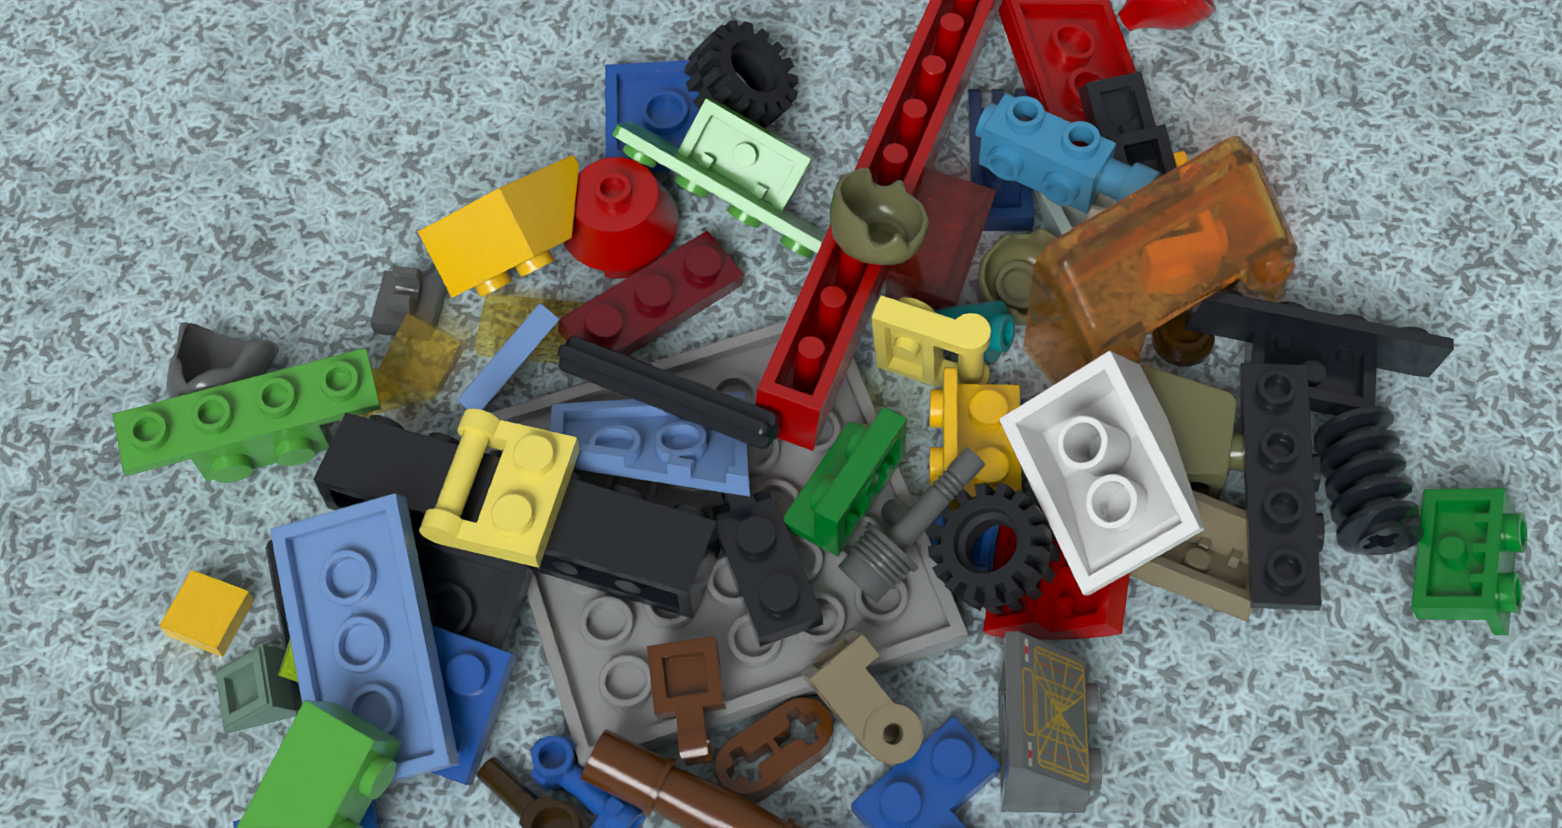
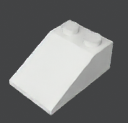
(1105, 470)

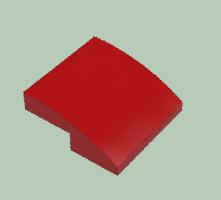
(1062, 609)

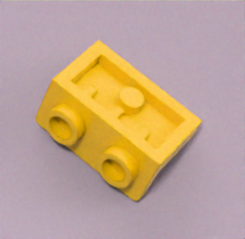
(971, 420)

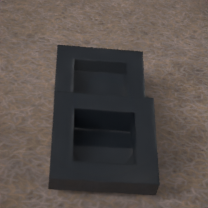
(1124, 115)

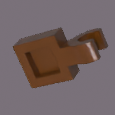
(687, 685)

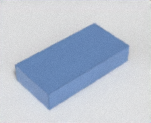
(508, 358)

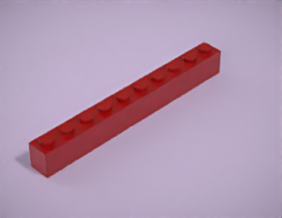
(839, 289)

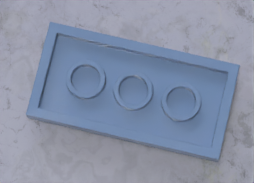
(366, 626)

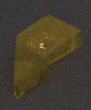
(415, 364)

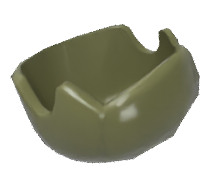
(876, 221)
(1008, 270)

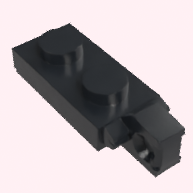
(765, 567)

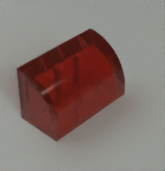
(956, 220)

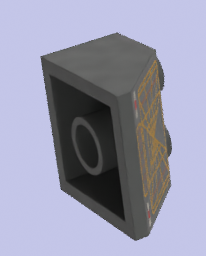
(1045, 728)

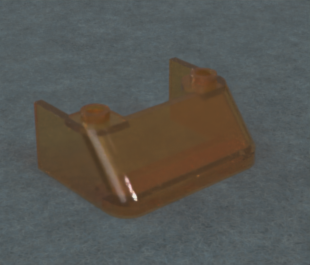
(1157, 258)

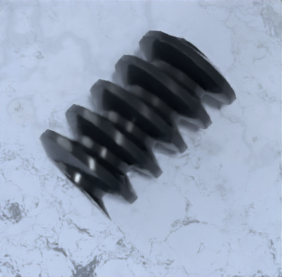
(1365, 482)

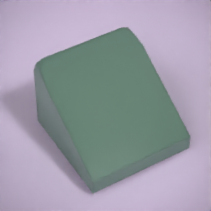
(253, 691)

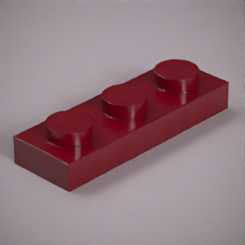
(656, 297)

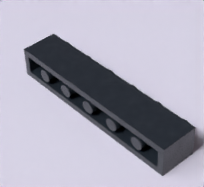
(599, 537)

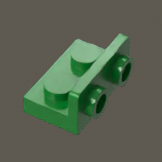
(848, 481)
(1469, 557)

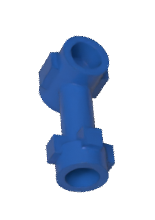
(558, 770)

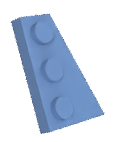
(652, 445)

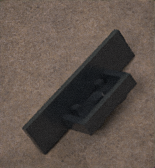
(1336, 348)
(1280, 488)

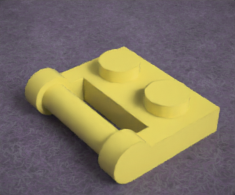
(912, 341)
(522, 494)

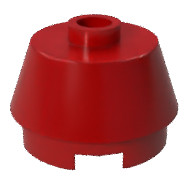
(621, 217)

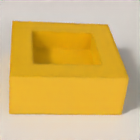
(206, 613)

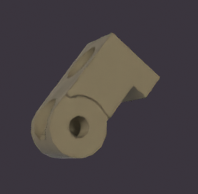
(871, 717)

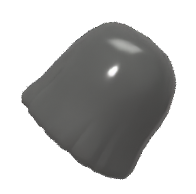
(213, 359)

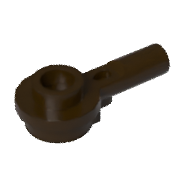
(1181, 345)
(531, 810)

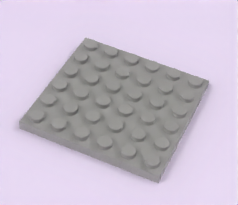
(601, 640)

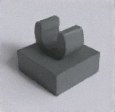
(405, 292)

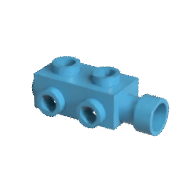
(1044, 158)

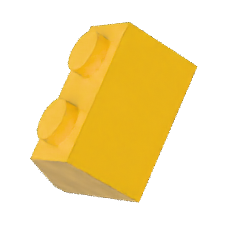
(505, 230)

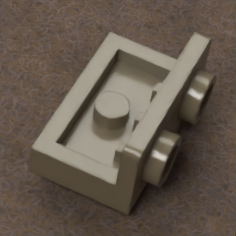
(1209, 564)

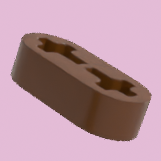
(764, 738)

